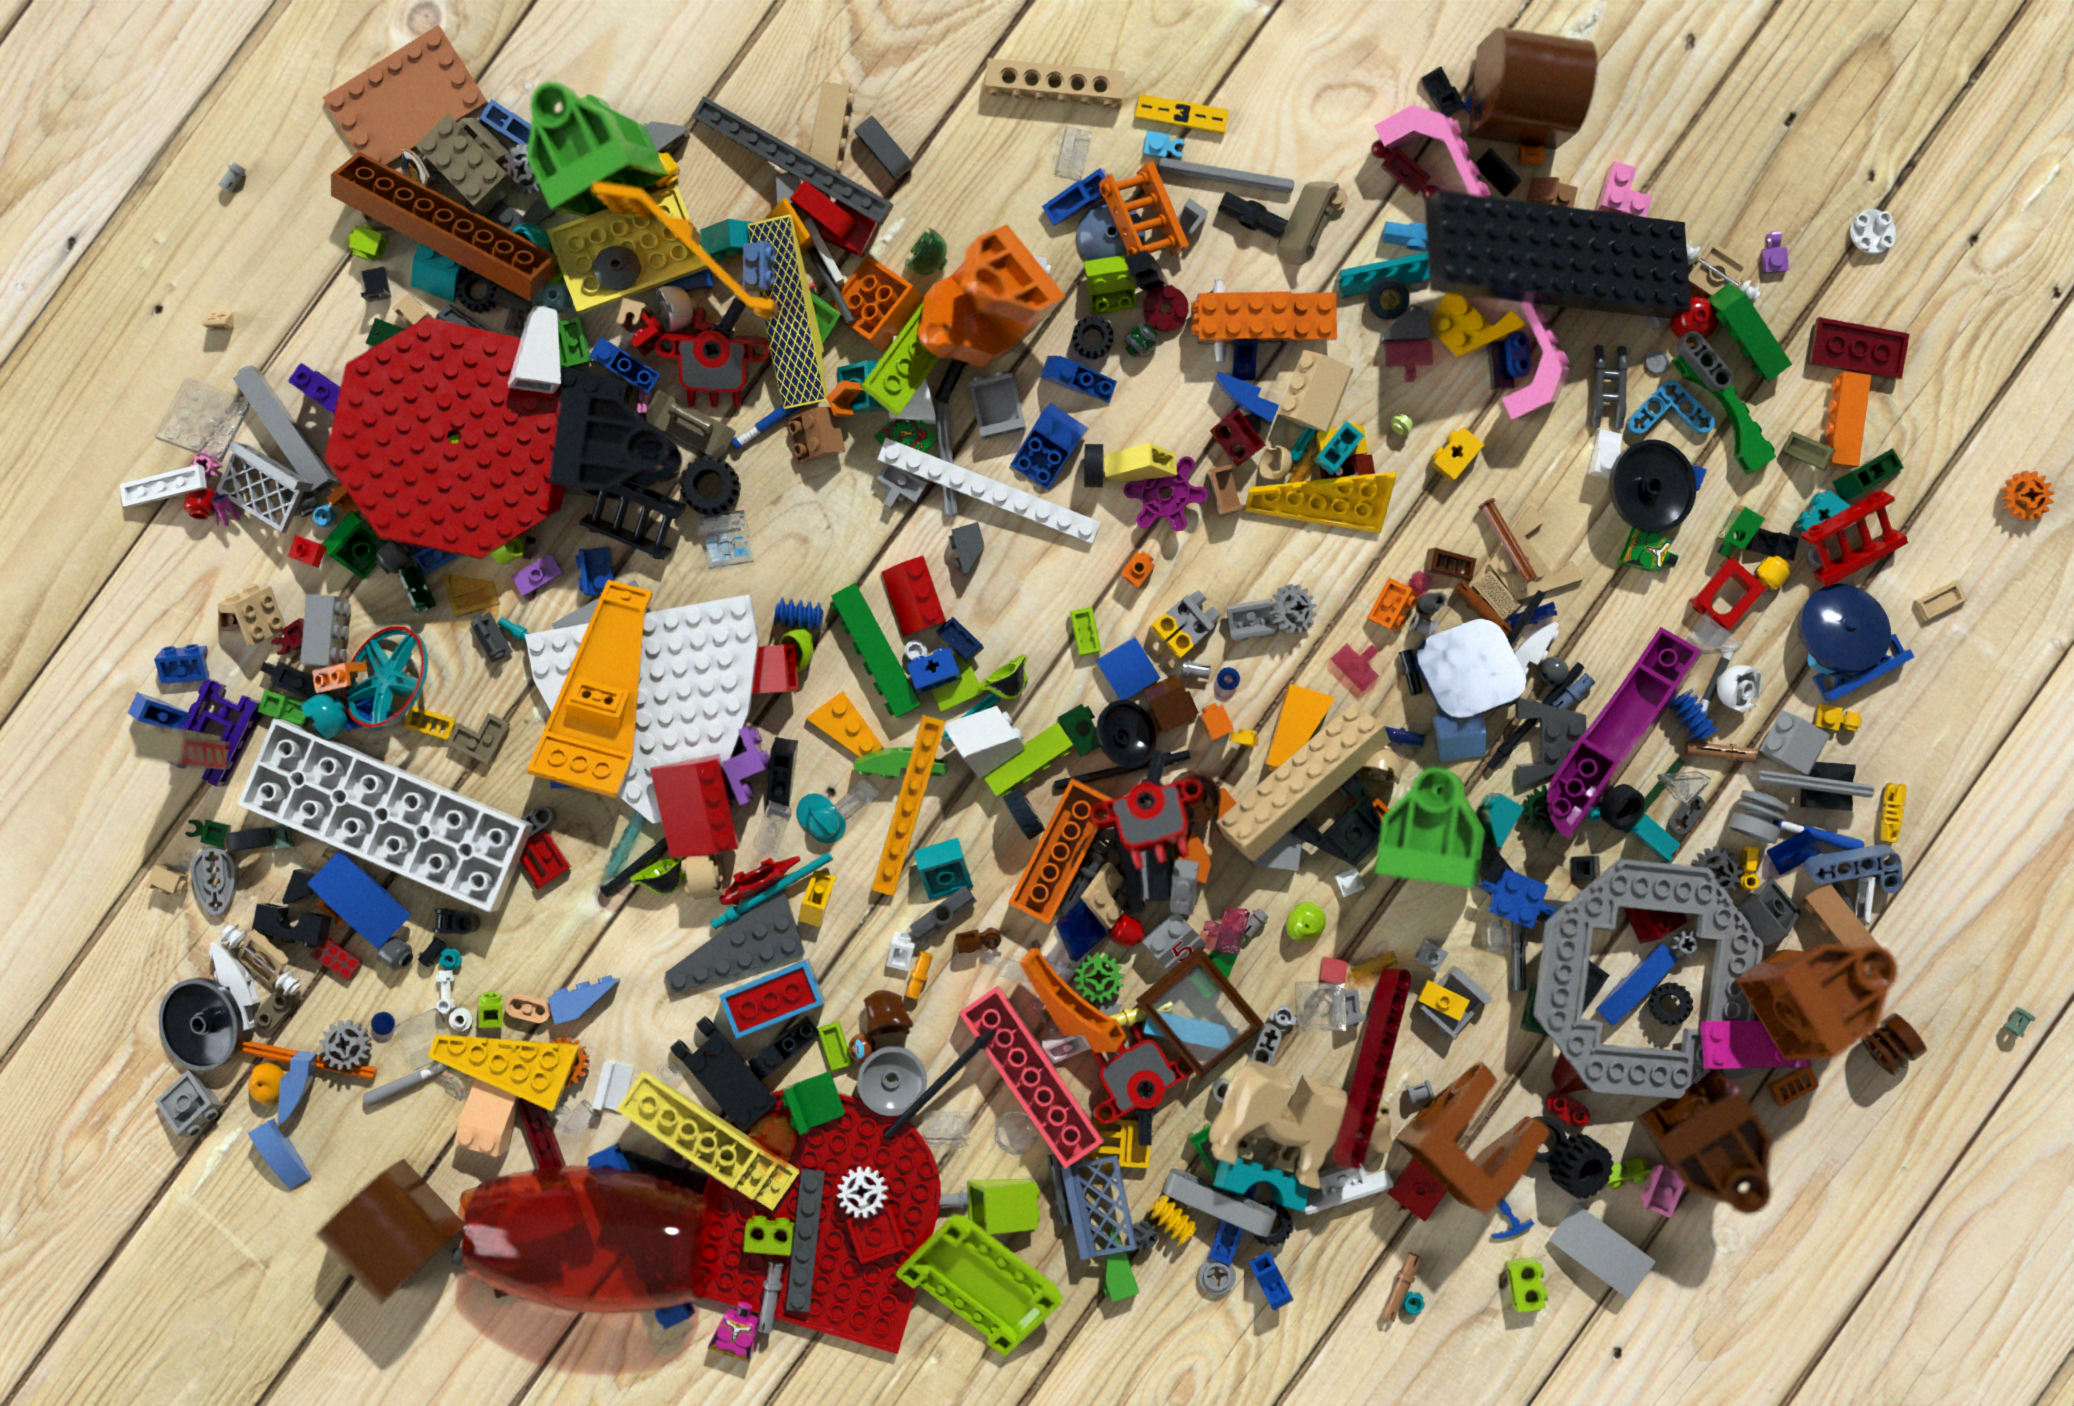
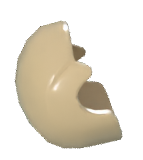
(1275, 463)

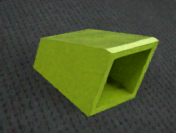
(1003, 1205)

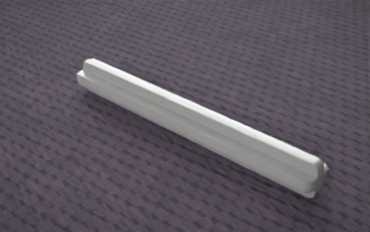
(945, 450)
(1815, 783)

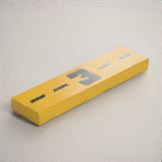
(1181, 114)

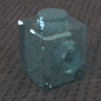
(555, 297)

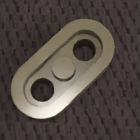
(274, 1010)

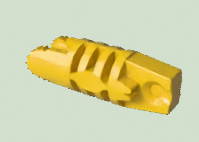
(1892, 811)

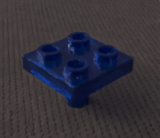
(1080, 931)

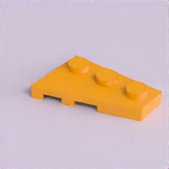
(845, 725)

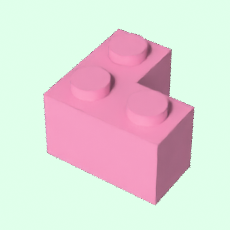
(1616, 192)

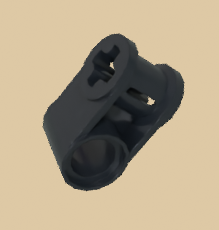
(451, 921)

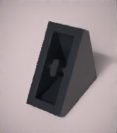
(298, 886)

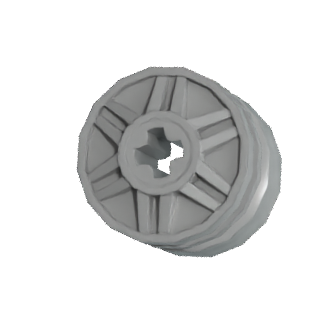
(1759, 816)

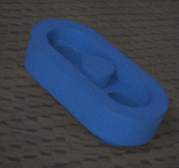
(1517, 353)

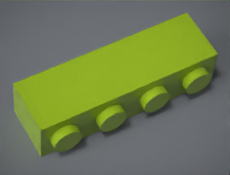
(1035, 755)

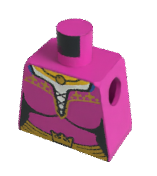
(736, 1333)

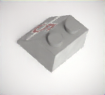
(1172, 940)

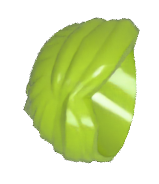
(804, 647)
(1305, 922)

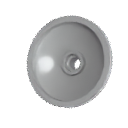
(894, 1095)

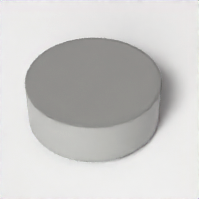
(1812, 557)

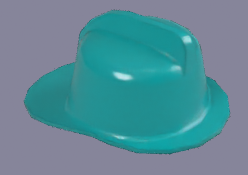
(820, 818)

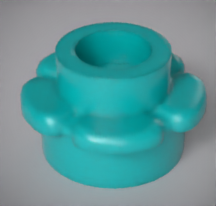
(456, 959)
(1417, 1307)

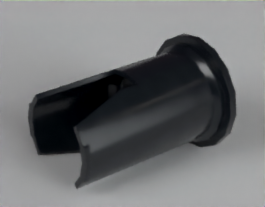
(1155, 878)

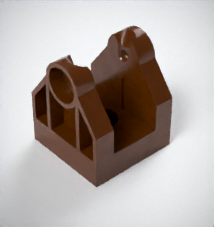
(1714, 1142)

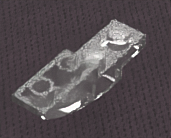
(1012, 969)

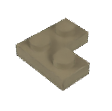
(480, 744)

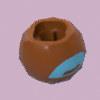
(861, 1047)

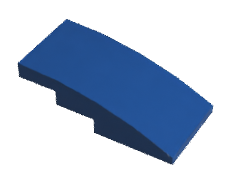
(359, 899)

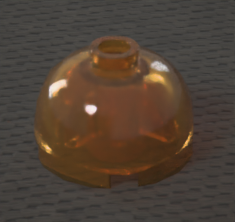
(776, 1135)

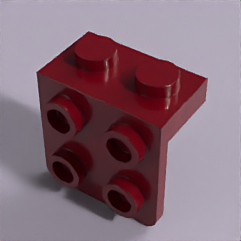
(1653, 924)

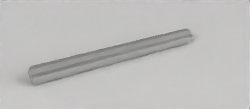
(1226, 175)

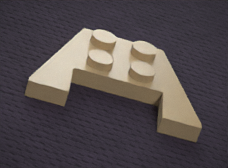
(1510, 577)

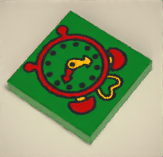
(911, 433)

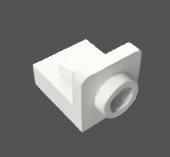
(901, 951)

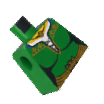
(1745, 523)
(1647, 551)

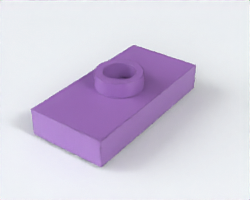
(537, 574)

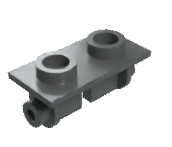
(491, 637)

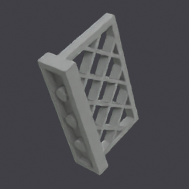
(274, 471)

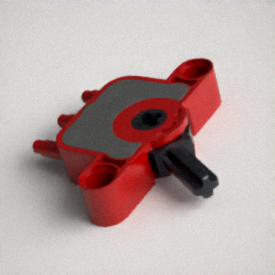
(715, 370)
(1158, 823)
(1127, 1072)

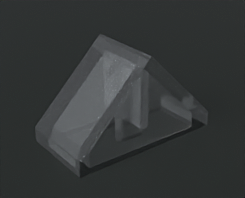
(1684, 785)

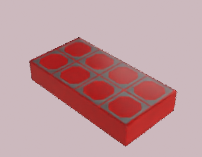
(336, 959)

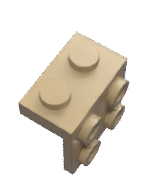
(255, 611)

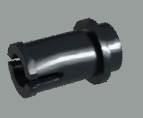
(431, 952)

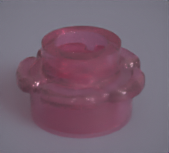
(1424, 577)

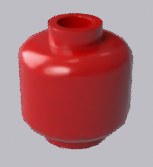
(199, 504)
(1126, 931)

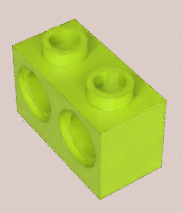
(769, 1243)
(1521, 1286)

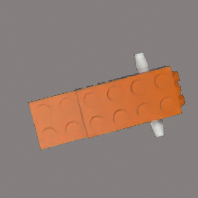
(1262, 316)

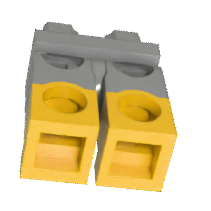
(1191, 618)

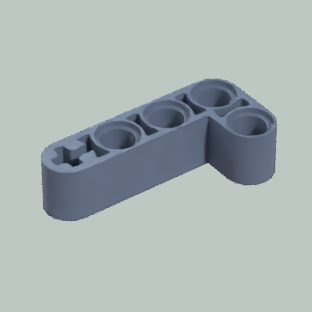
(1825, 869)

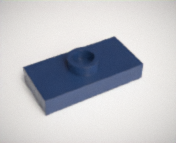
(959, 639)

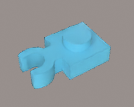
(1158, 145)

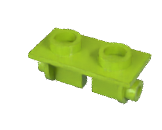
(1634, 1172)

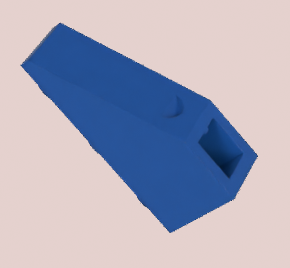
(624, 365)
(1078, 378)

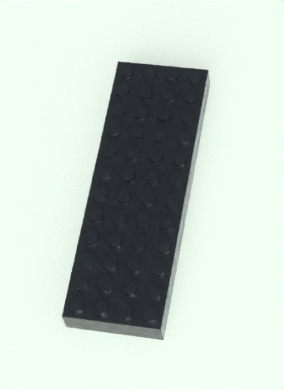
(1556, 255)

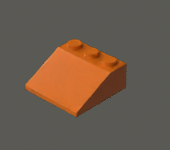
(878, 302)

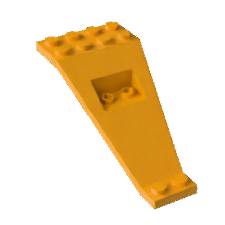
(584, 738)

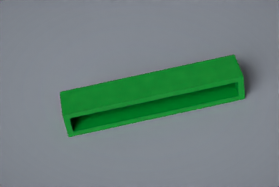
(875, 650)

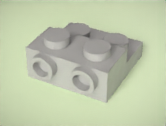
(188, 1105)

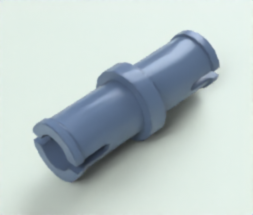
(1574, 692)

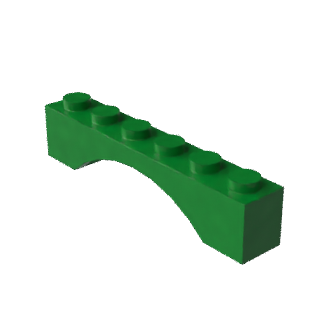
(1750, 446)

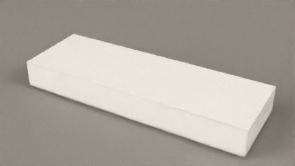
(823, 252)

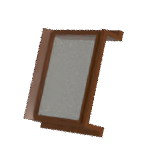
(1200, 1012)

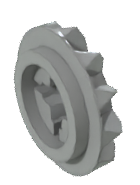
(1209, 1283)

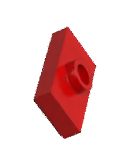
(307, 551)

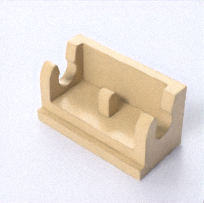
(631, 313)

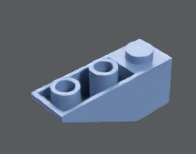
(573, 1004)

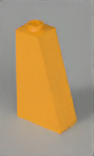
(1296, 723)

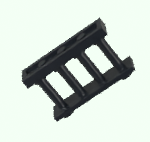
(649, 501)

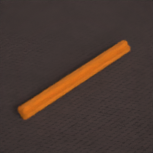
(285, 1055)

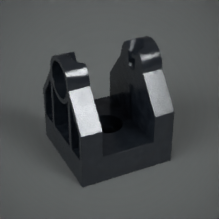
(606, 445)

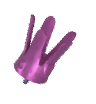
(219, 503)

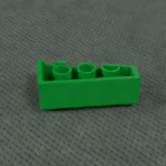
(1749, 332)

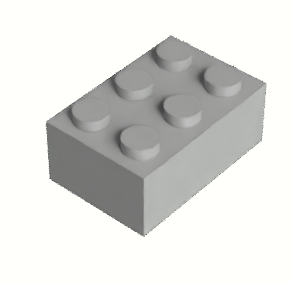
(325, 630)

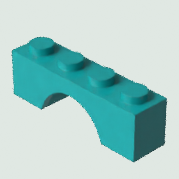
(1285, 1190)

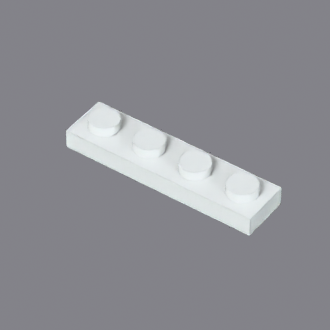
(163, 486)

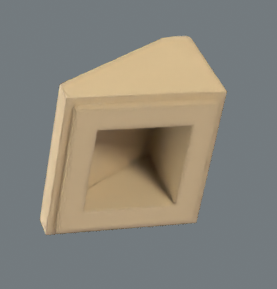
(219, 321)

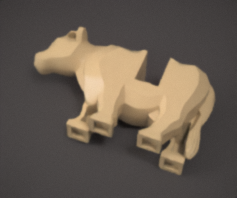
(1307, 1127)

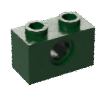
(1070, 721)

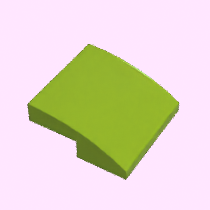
(959, 691)

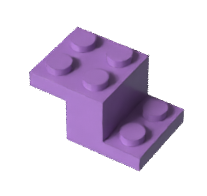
(747, 765)

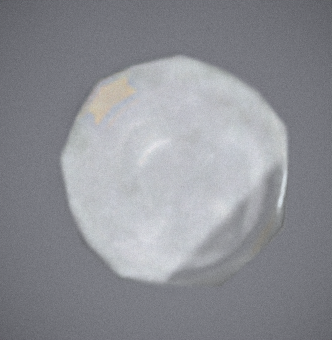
(1015, 1132)

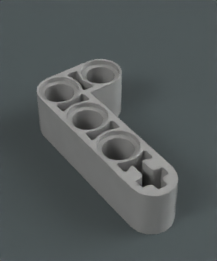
(1273, 1042)

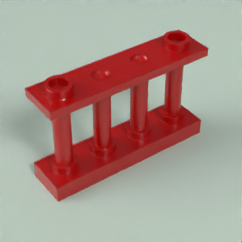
(1866, 553)

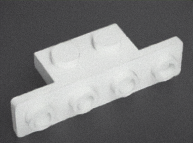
(1345, 1185)

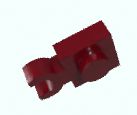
(292, 637)

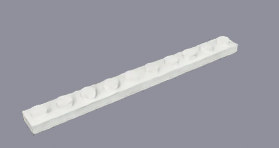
(988, 490)

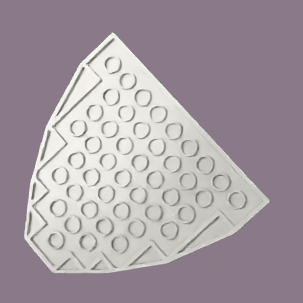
(691, 685)

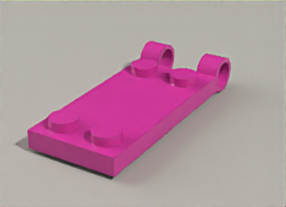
(1741, 1046)

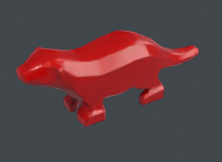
(756, 880)

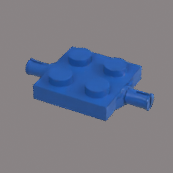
(1517, 898)

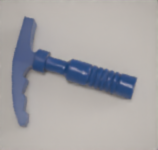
(1514, 1221)

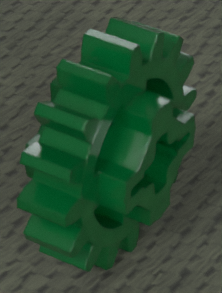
(1533, 812)

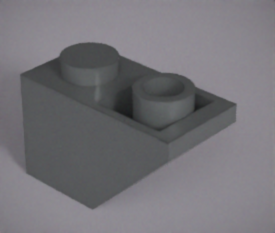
(968, 544)

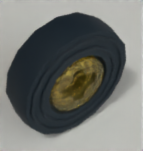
(1382, 289)

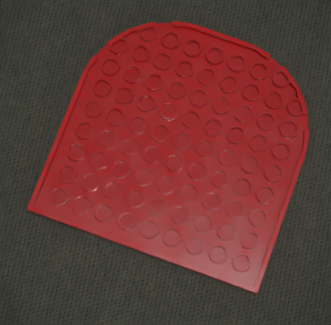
(847, 1297)

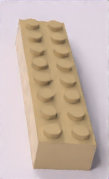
(1303, 781)

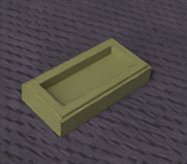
(1808, 451)

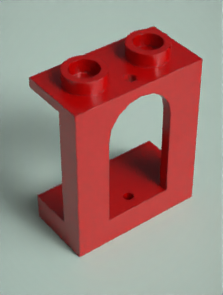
(1732, 568)

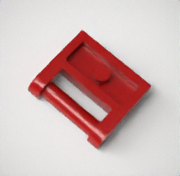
(548, 856)

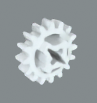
(861, 1181)

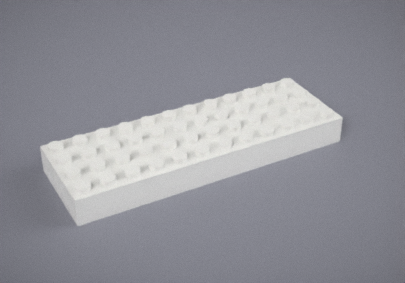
(385, 815)

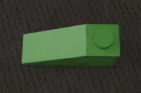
(1118, 1274)

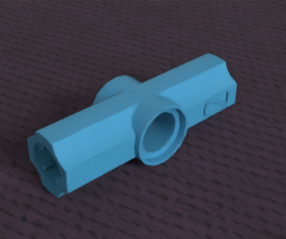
(1412, 235)

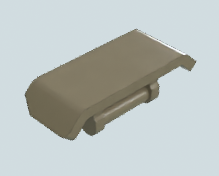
(1306, 222)
(689, 425)

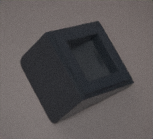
(1585, 867)

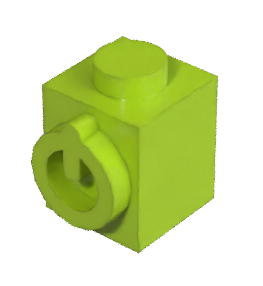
(367, 243)
(490, 1010)

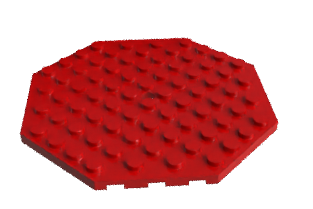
(395, 449)

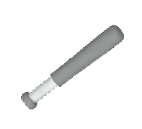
(397, 1086)

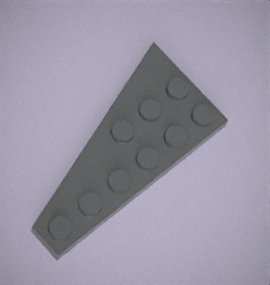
(753, 940)

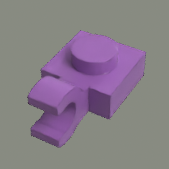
(1774, 258)

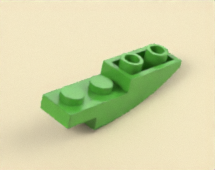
(891, 760)

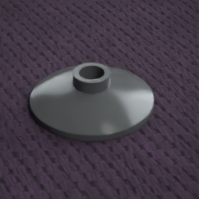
(617, 277)

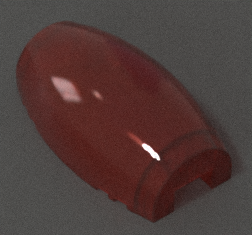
(587, 1239)

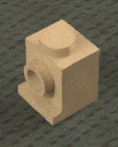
(412, 310)
(167, 879)

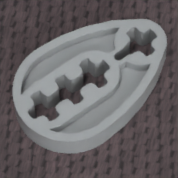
(228, 876)

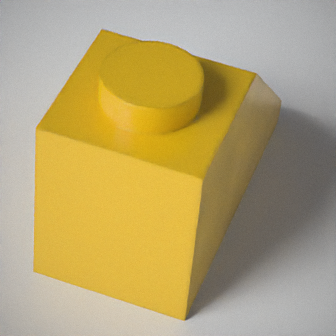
(816, 898)

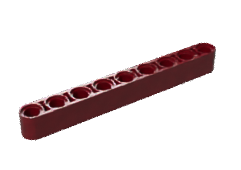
(1372, 1069)

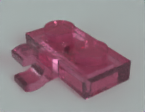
(1408, 355)
(1356, 666)
(1230, 932)

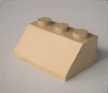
(1315, 391)

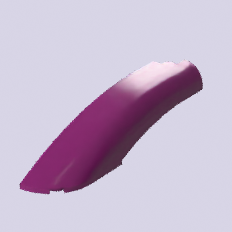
(1619, 730)

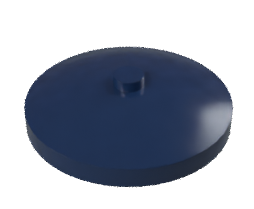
(1844, 628)

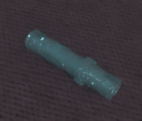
(624, 845)

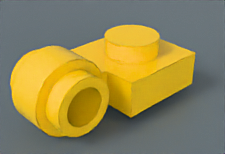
(1830, 718)
(1750, 860)

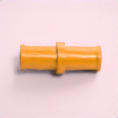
(919, 974)

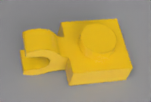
(1245, 737)

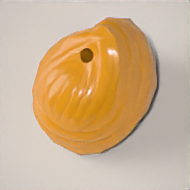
(265, 1083)

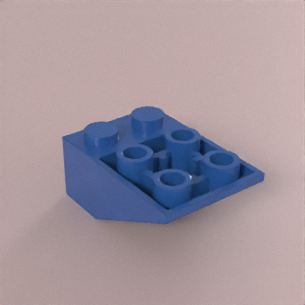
(1049, 446)

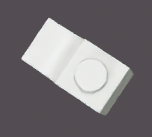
(1604, 453)

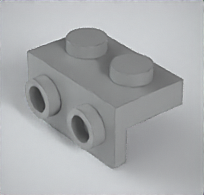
(1250, 620)

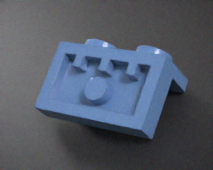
(758, 266)

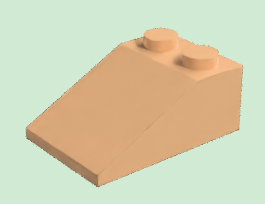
(487, 1119)

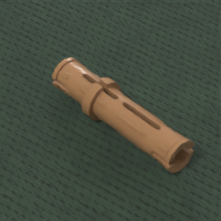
(1720, 751)
(1402, 1284)

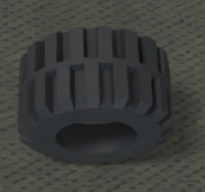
(693, 475)
(1581, 1166)

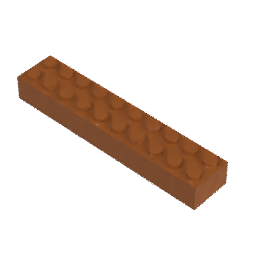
(443, 225)

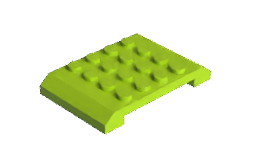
(982, 1282)

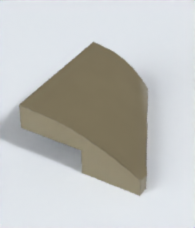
(485, 139)

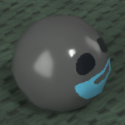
(1553, 671)

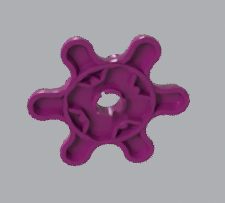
(1172, 507)

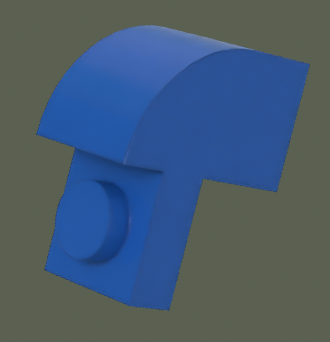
(1271, 1280)

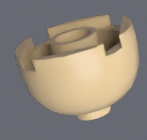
(1383, 768)

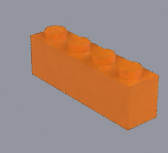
(1847, 418)

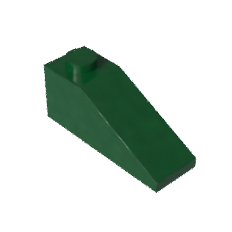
(1867, 475)

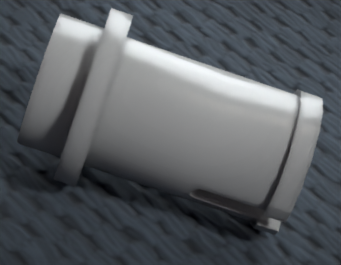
(232, 177)
(1195, 670)
(1256, 920)
(954, 1200)

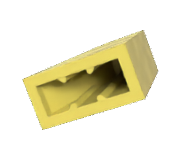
(1140, 463)

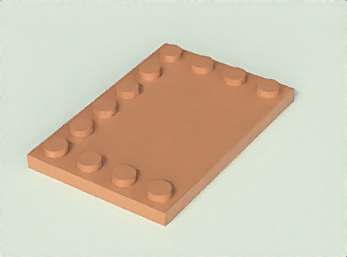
(405, 97)

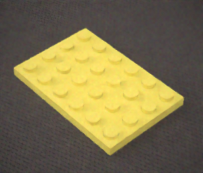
(659, 253)

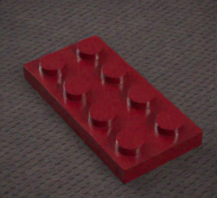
(1859, 348)

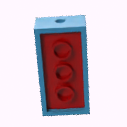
(772, 998)

